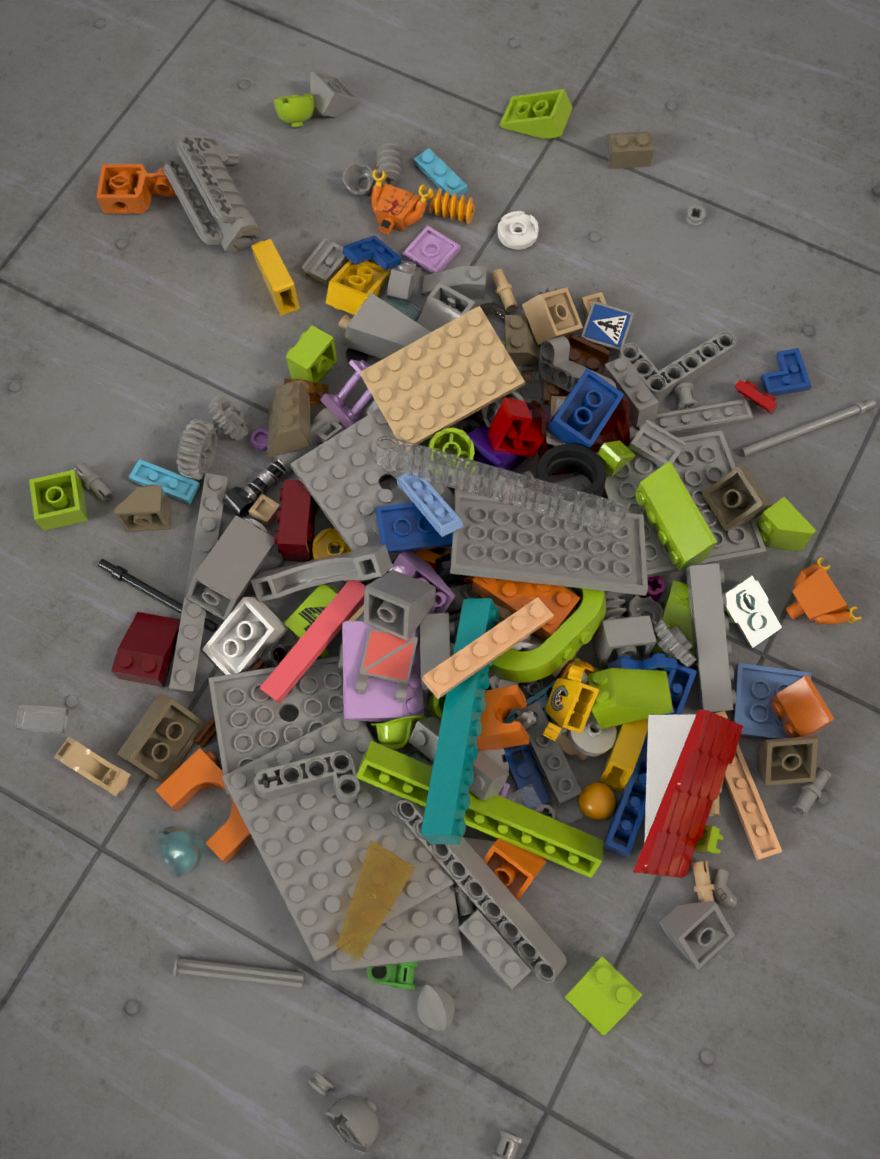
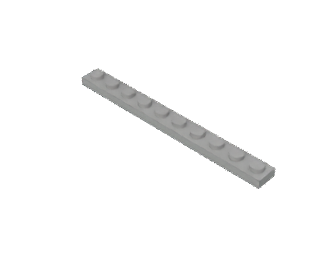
(193, 615)

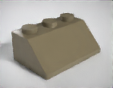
(288, 419)
(161, 738)

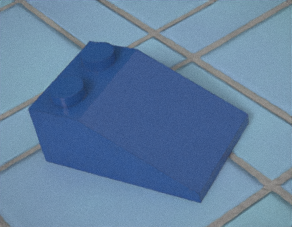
(585, 410)

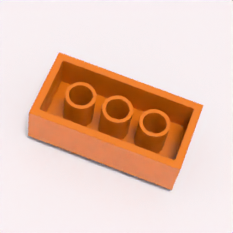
(517, 594)

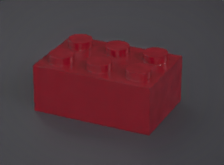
(296, 522)

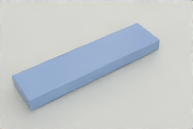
(430, 504)

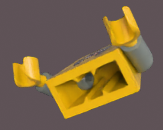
(569, 703)

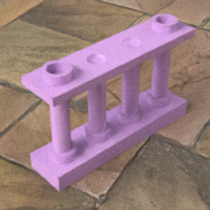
(336, 402)

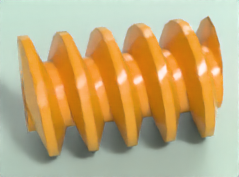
(452, 206)

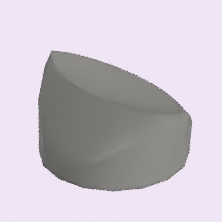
(435, 1007)

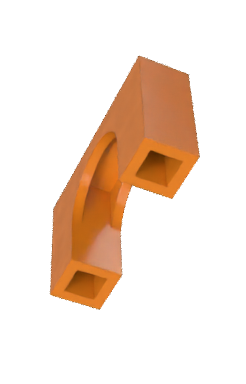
(190, 778)

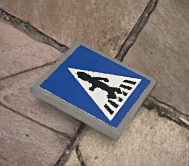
(607, 326)

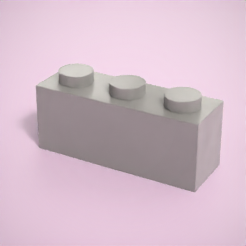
(642, 402)
(435, 642)
(494, 950)

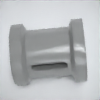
(685, 396)
(507, 1146)

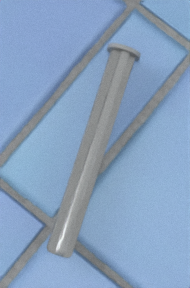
(238, 972)

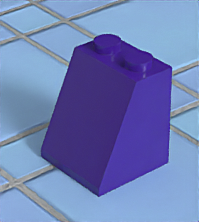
(485, 454)

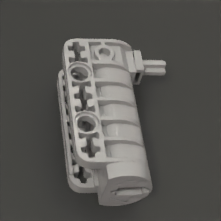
(211, 193)

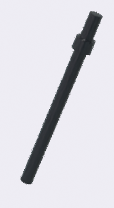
(121, 574)

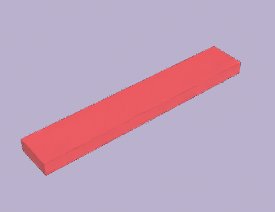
(314, 641)

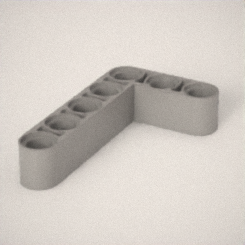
(679, 368)

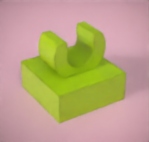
(709, 841)

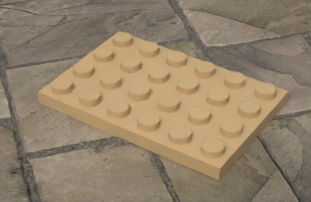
(442, 377)

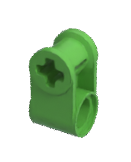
(395, 976)

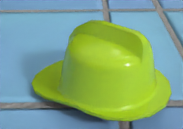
(396, 732)

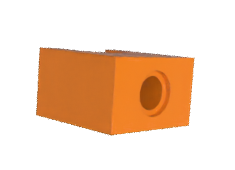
(496, 733)

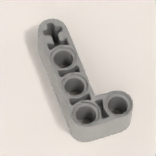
(556, 366)
(307, 780)

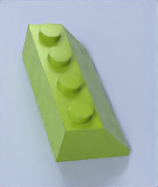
(675, 517)

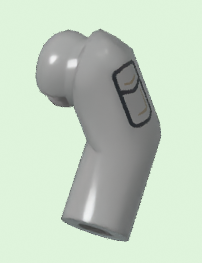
(722, 892)

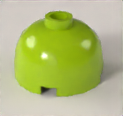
(294, 108)
(453, 442)

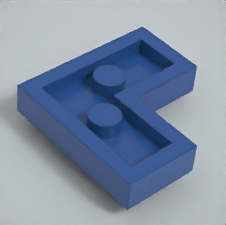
(372, 249)
(791, 376)
(658, 662)

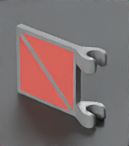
(388, 660)

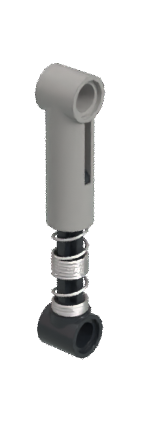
(242, 499)

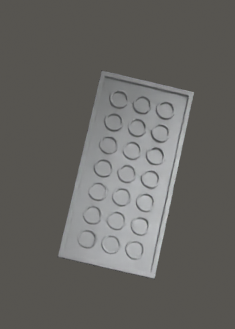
(542, 549)

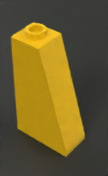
(276, 277)
(624, 754)

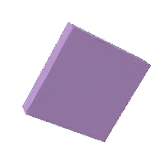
(431, 250)

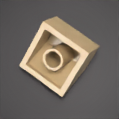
(552, 315)

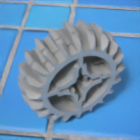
(197, 449)

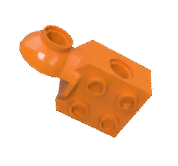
(130, 188)

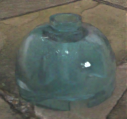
(181, 849)

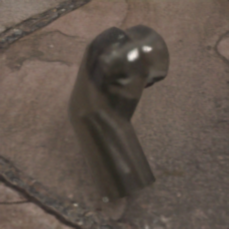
(492, 309)

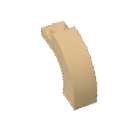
(92, 766)

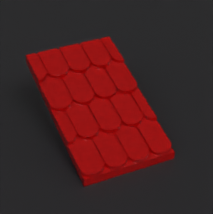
(683, 779)

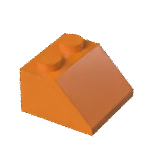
(801, 709)
(513, 866)

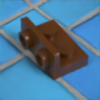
(588, 354)

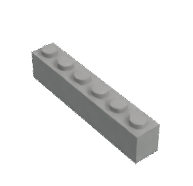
(709, 637)

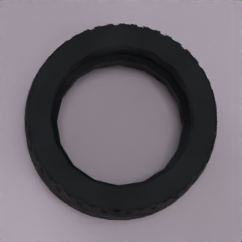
(574, 458)

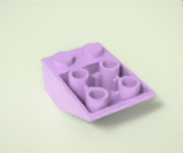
(414, 566)

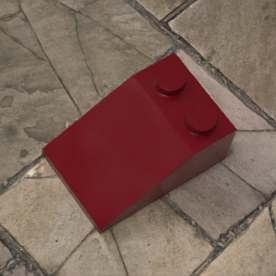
(147, 649)

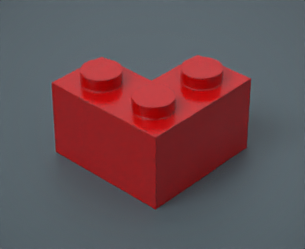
(513, 430)

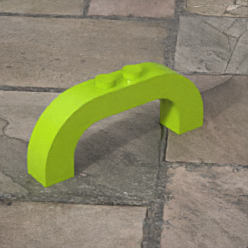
(559, 647)

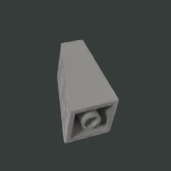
(381, 329)
(230, 567)

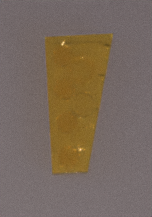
(375, 894)

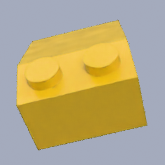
(354, 284)

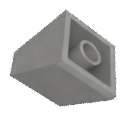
(397, 603)

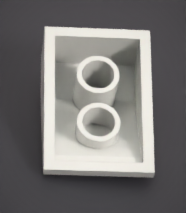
(244, 636)

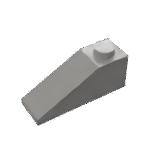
(465, 280)

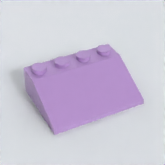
(379, 700)

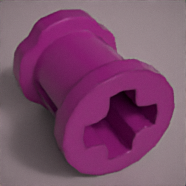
(659, 585)

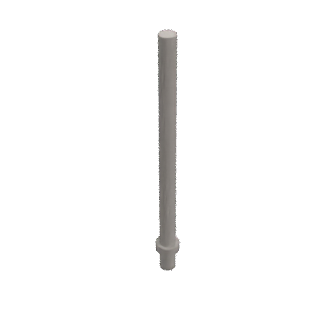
(858, 408)

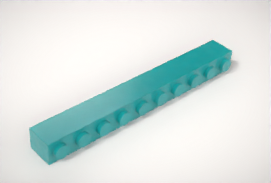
(458, 735)

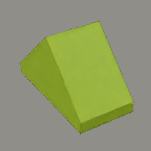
(615, 456)

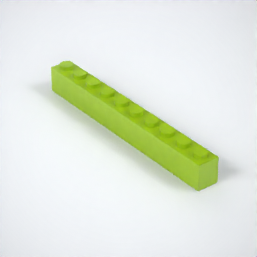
(492, 816)

